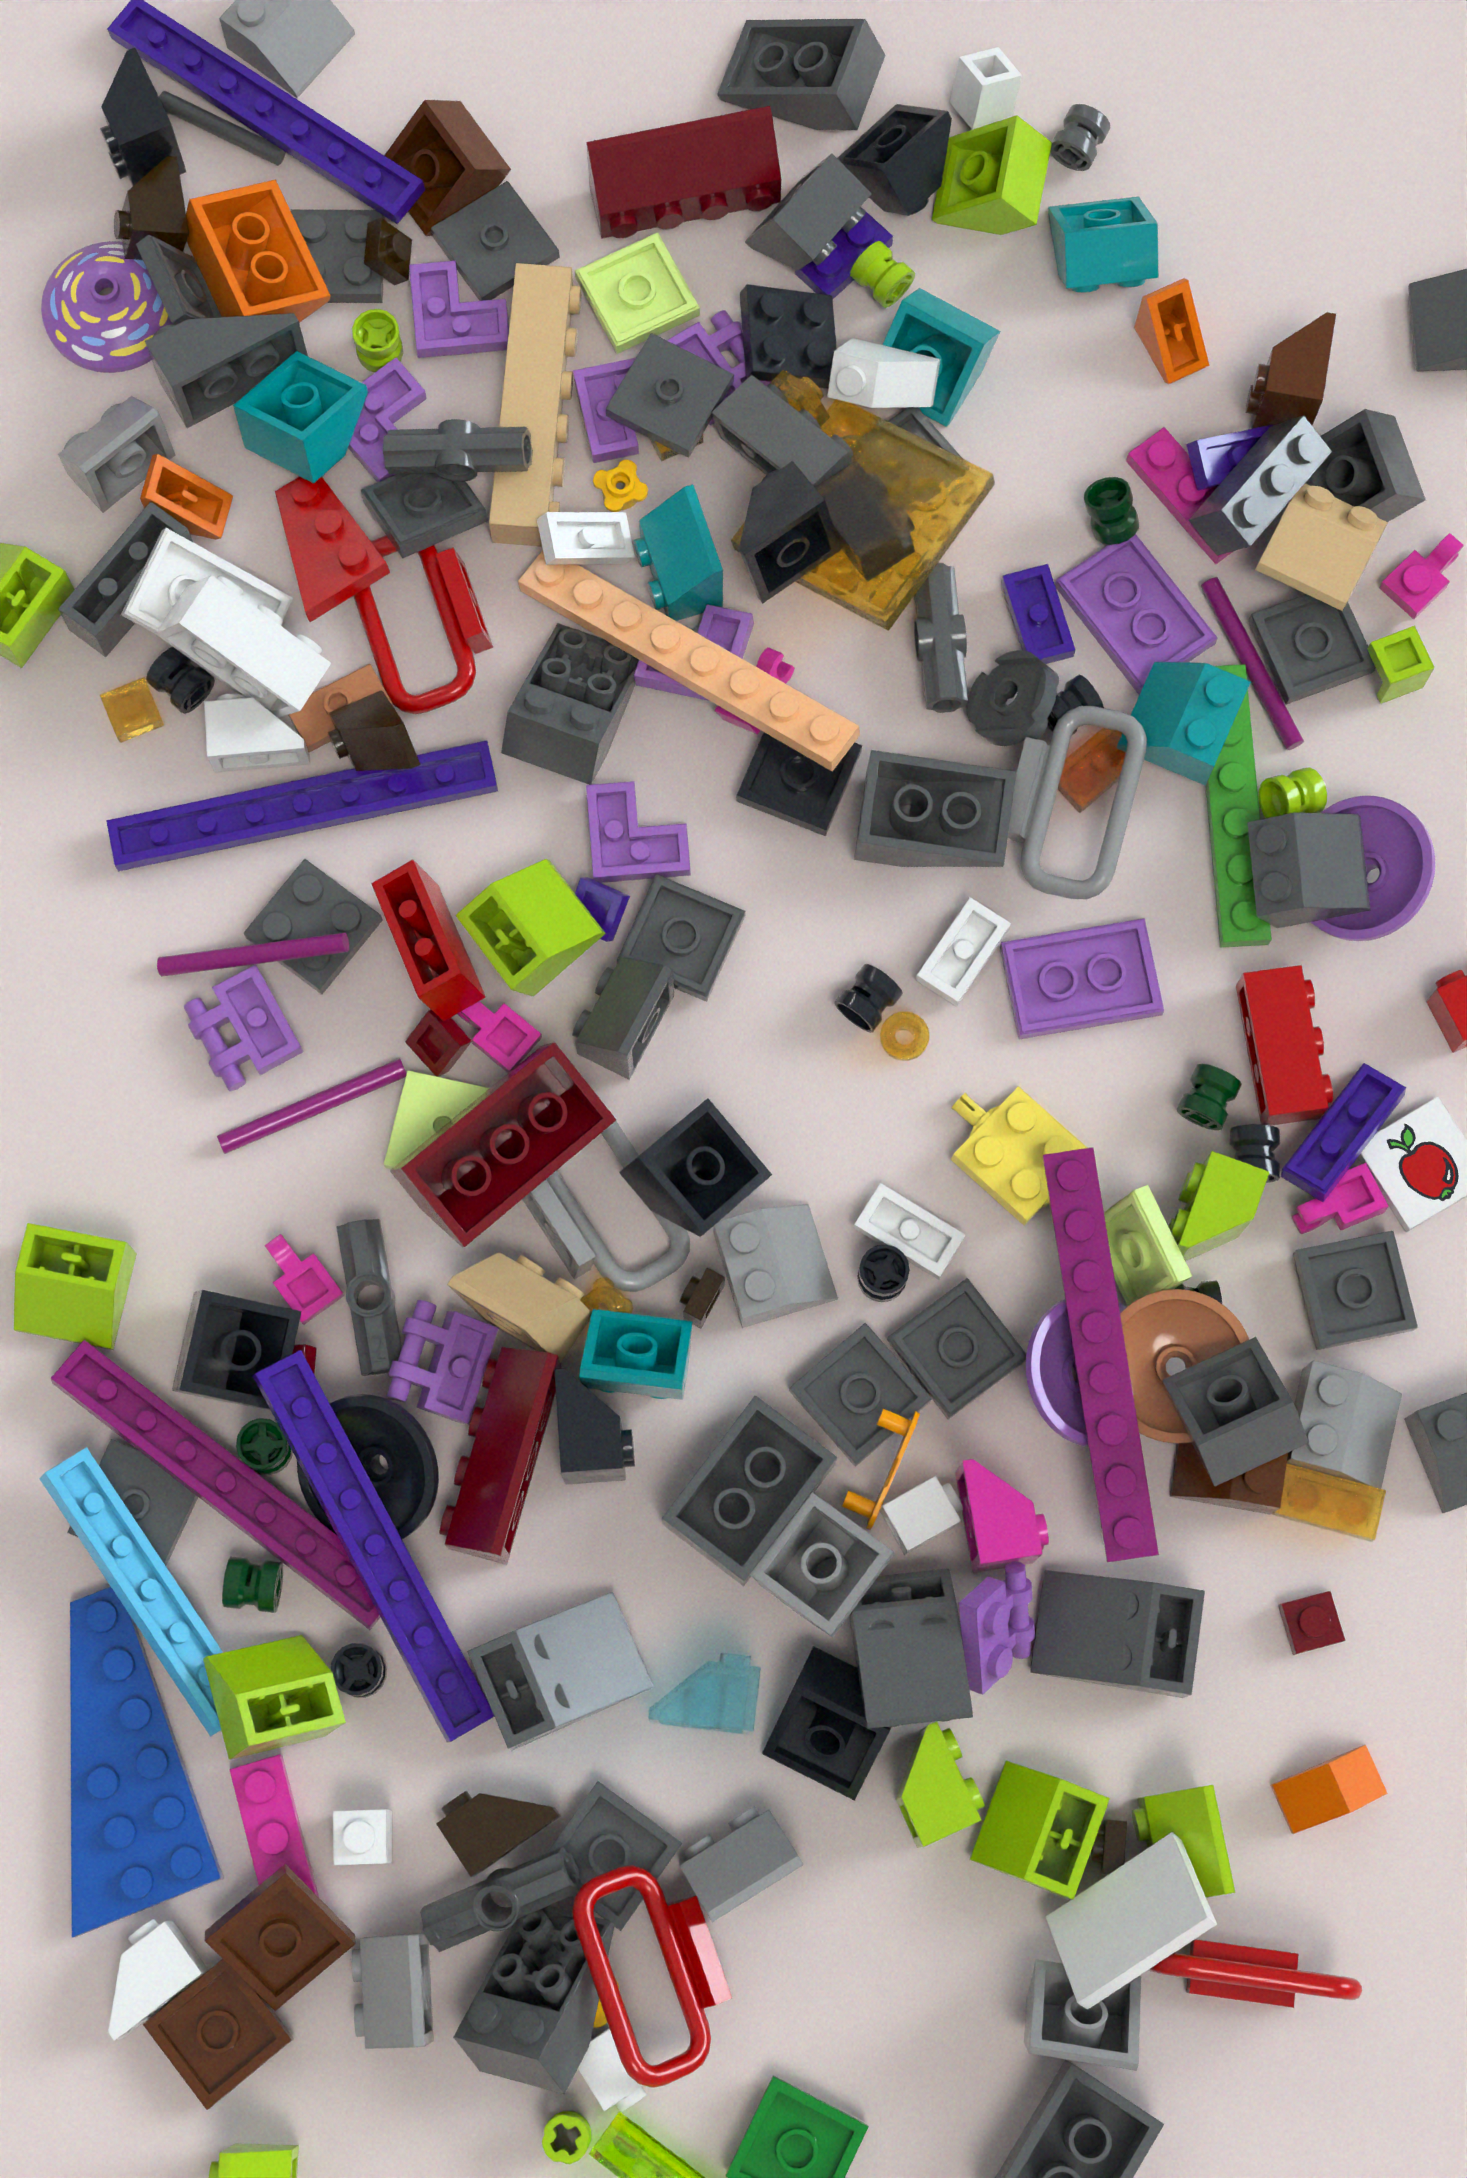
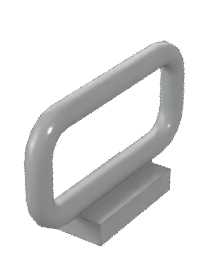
(1036, 792)
(579, 1242)

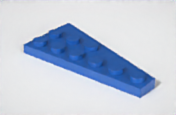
(131, 1797)

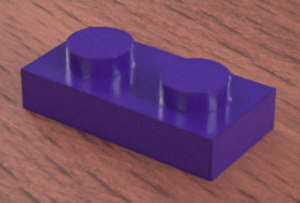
(834, 272)
(1218, 455)
(1038, 614)

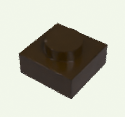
(387, 251)
(701, 1296)
(1110, 1846)

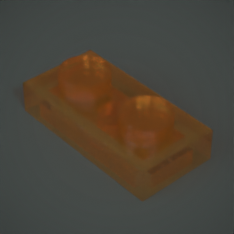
(1092, 769)

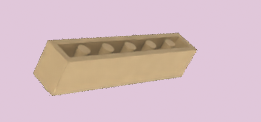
(534, 397)

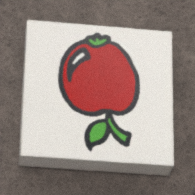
(1419, 1163)

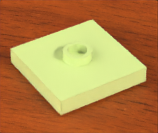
(637, 292)
(424, 1109)
(1143, 1247)

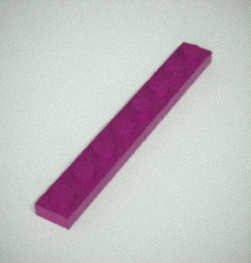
(1100, 1355)
(215, 1477)

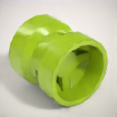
(883, 275)
(376, 329)
(1297, 793)

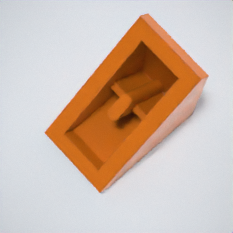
(1172, 331)
(186, 498)
(1329, 1789)

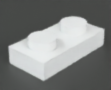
(585, 538)
(963, 951)
(911, 1229)

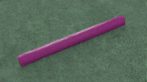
(1254, 666)
(253, 954)
(311, 1106)

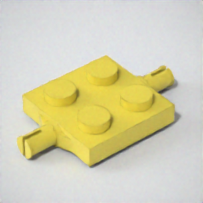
(1008, 1151)

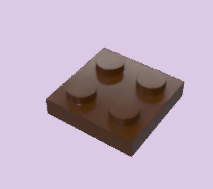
(280, 1937)
(217, 2033)

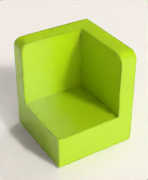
(1400, 663)

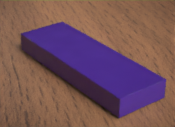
(1343, 1132)

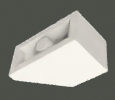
(882, 376)
(248, 736)
(151, 1975)

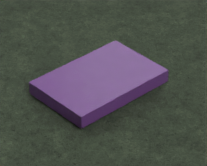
(1134, 610)
(1081, 978)

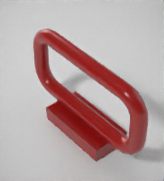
(460, 620)
(689, 1960)
(1252, 1974)

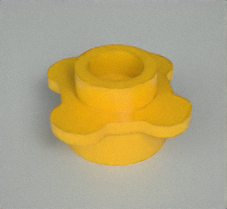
(625, 498)

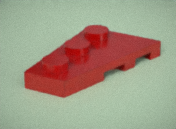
(326, 546)

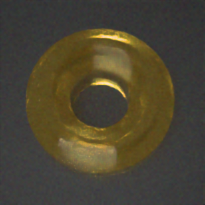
(909, 1022)

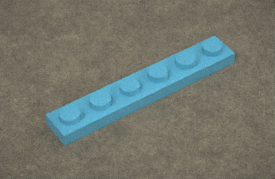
(137, 1577)

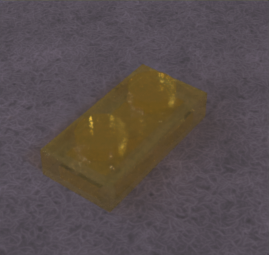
(1331, 1503)

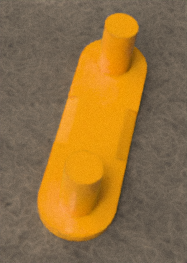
(863, 1505)

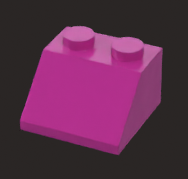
(997, 1520)

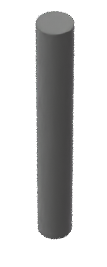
(222, 128)

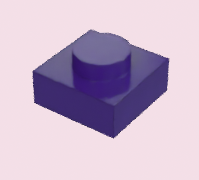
(604, 904)

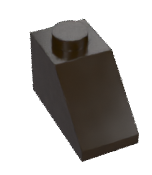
(153, 209)
(372, 735)
(490, 1827)

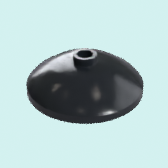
(386, 1429)

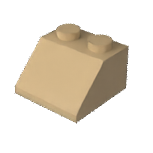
(1322, 545)
(523, 1302)

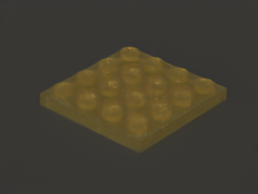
(924, 479)

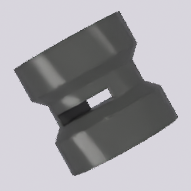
(1082, 132)

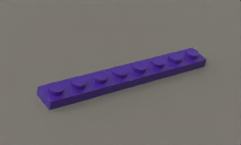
(267, 110)
(299, 807)
(374, 1546)

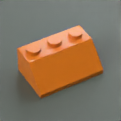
(254, 253)

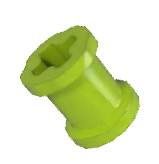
(564, 2154)

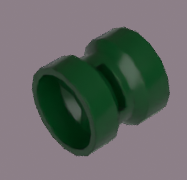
(1111, 510)
(1208, 1098)
(258, 1441)
(252, 1584)

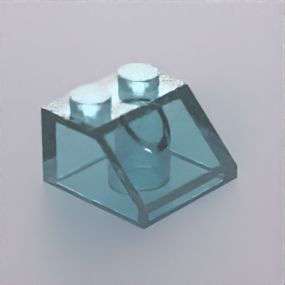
(713, 1698)

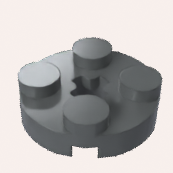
(1028, 713)

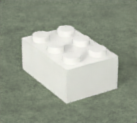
(244, 645)

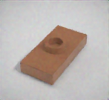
(314, 719)

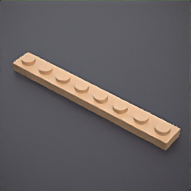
(692, 660)

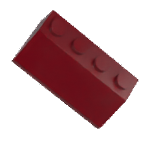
(684, 172)
(503, 1144)
(503, 1454)

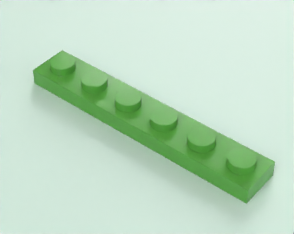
(1230, 805)

